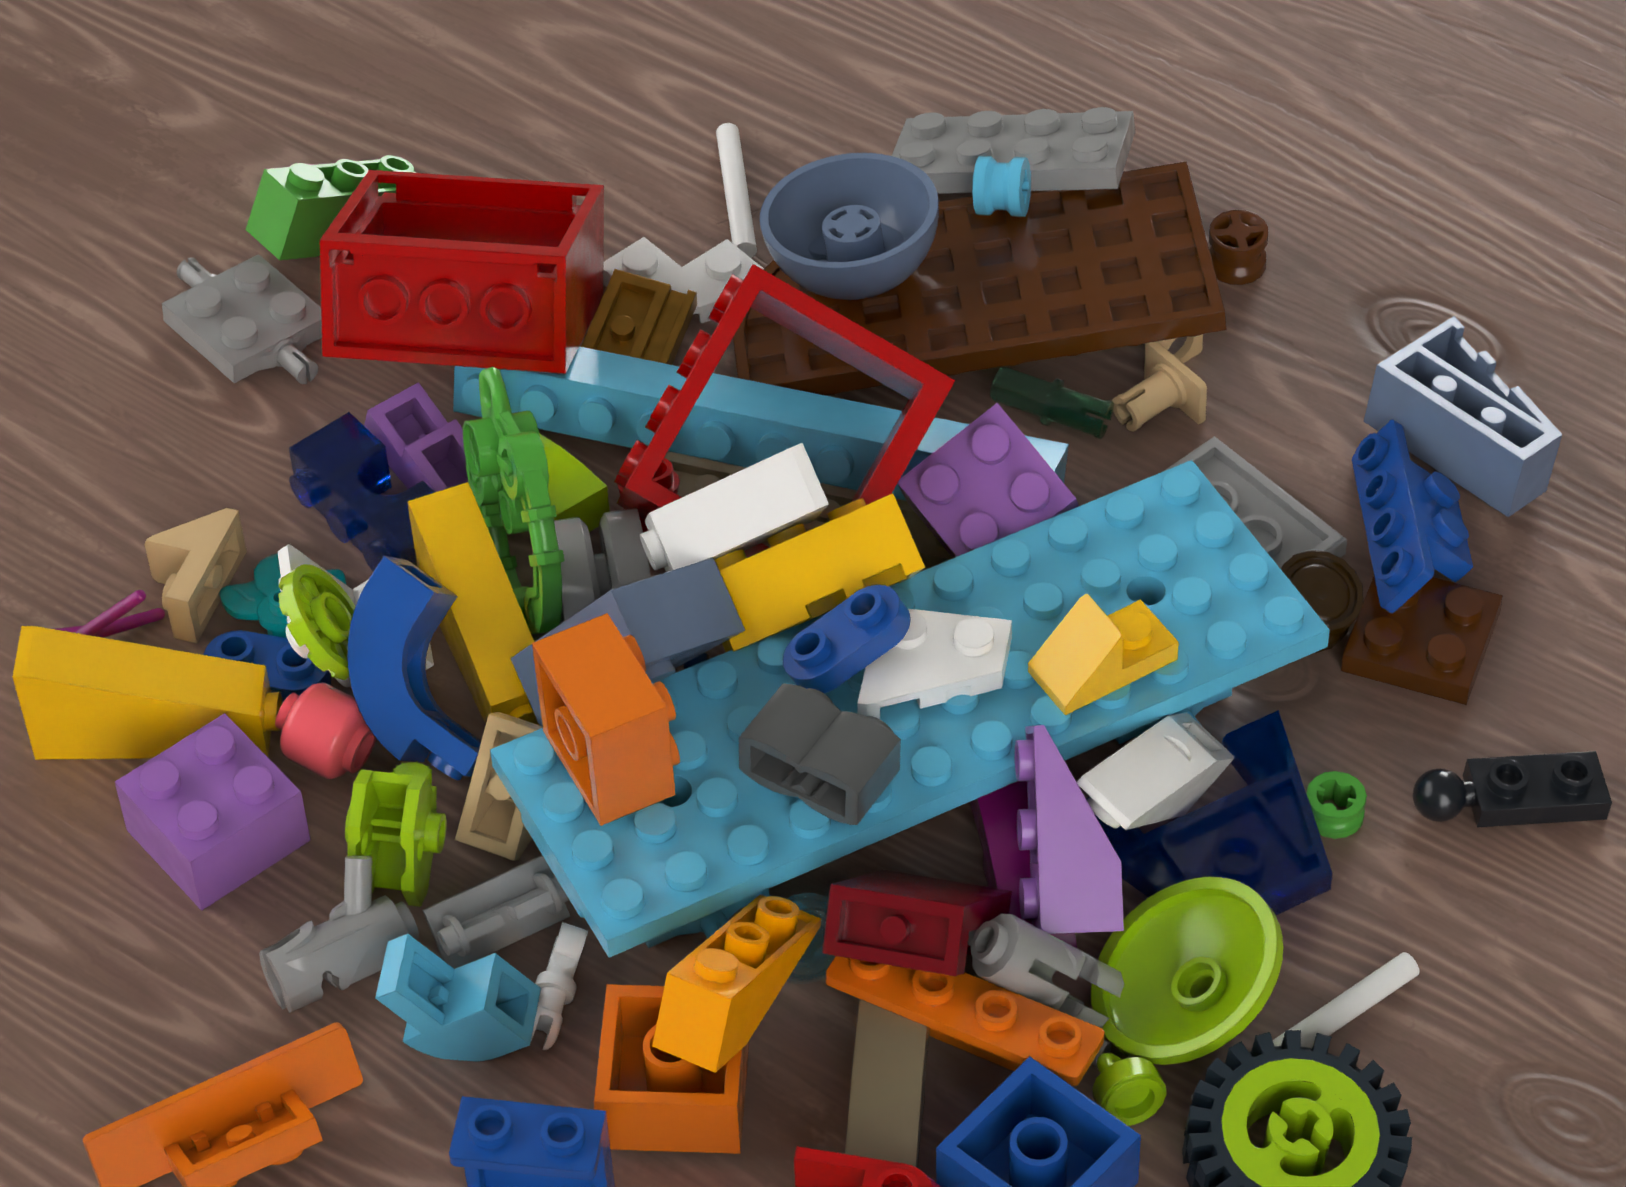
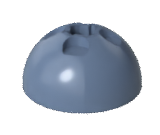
(851, 224)

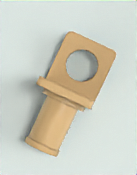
(1165, 385)

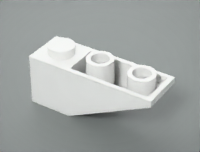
(1156, 774)

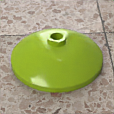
(1192, 970)

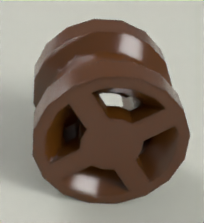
(1238, 246)

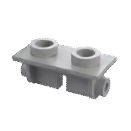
(497, 912)

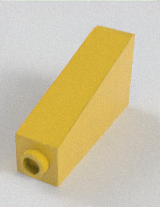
(485, 619)
(130, 698)

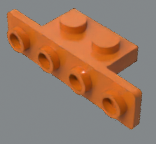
(975, 1016)
(230, 1121)

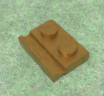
(641, 318)

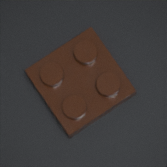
(1427, 643)

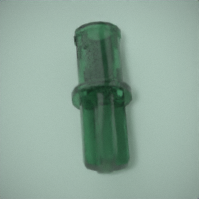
(1051, 401)

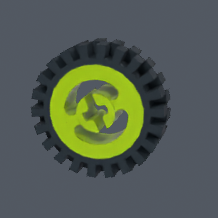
(1317, 1102)

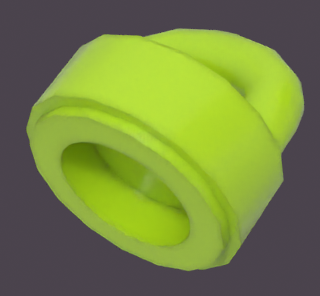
(1128, 1088)

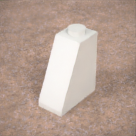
(735, 511)

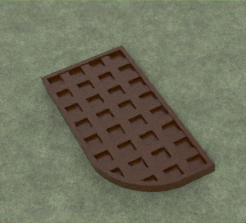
(1018, 290)

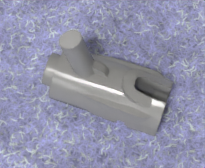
(339, 949)
(1025, 958)

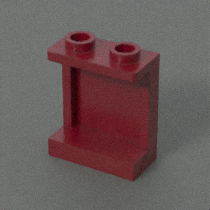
(908, 920)

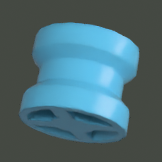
(1001, 186)

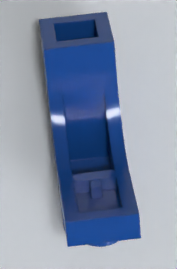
(388, 668)

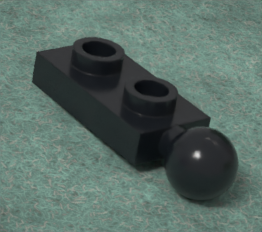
(1517, 790)

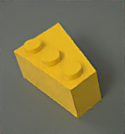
(818, 568)

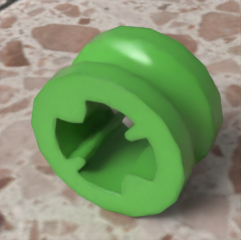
(1345, 791)

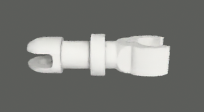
(557, 981)

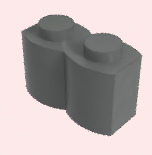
(819, 753)

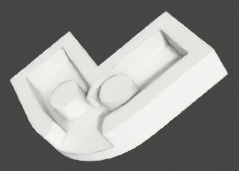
(703, 275)

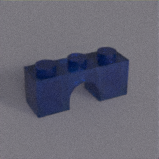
(343, 477)

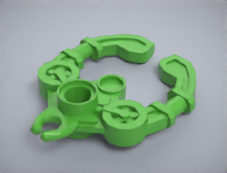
(511, 488)

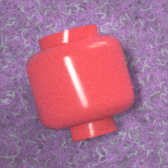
(324, 731)

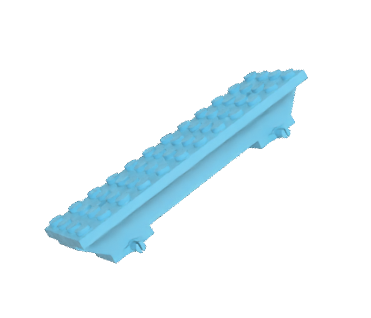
(731, 839)

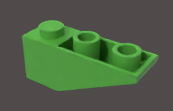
(303, 200)

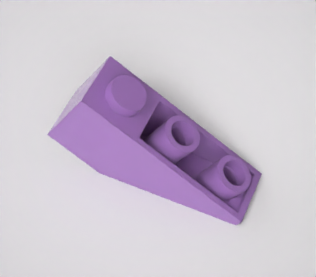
(1072, 862)

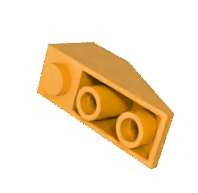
(731, 980)

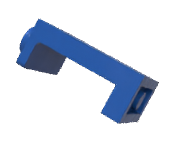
(531, 1145)

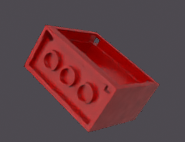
(463, 271)
(819, 325)

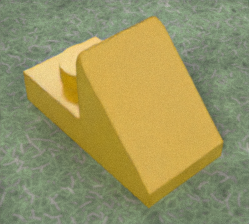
(1100, 652)

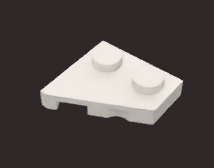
(938, 660)

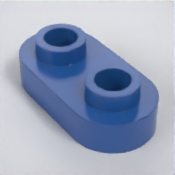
(847, 639)
(275, 654)

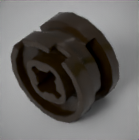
(1329, 588)

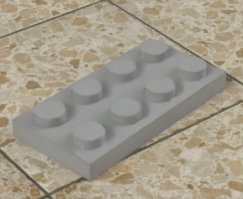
(1062, 148)

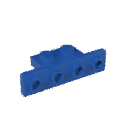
(1407, 517)

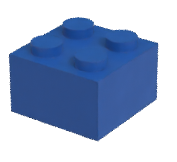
(1039, 1135)

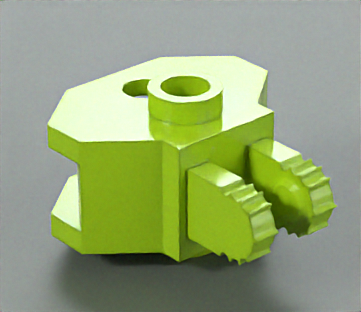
(398, 826)

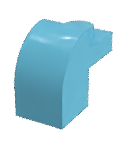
(461, 1011)

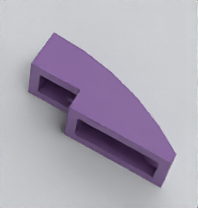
(419, 440)

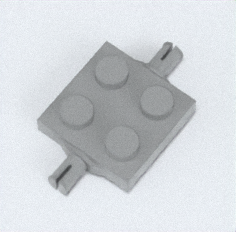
(246, 319)

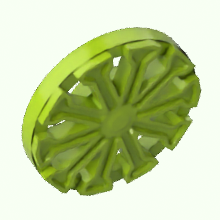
(318, 617)

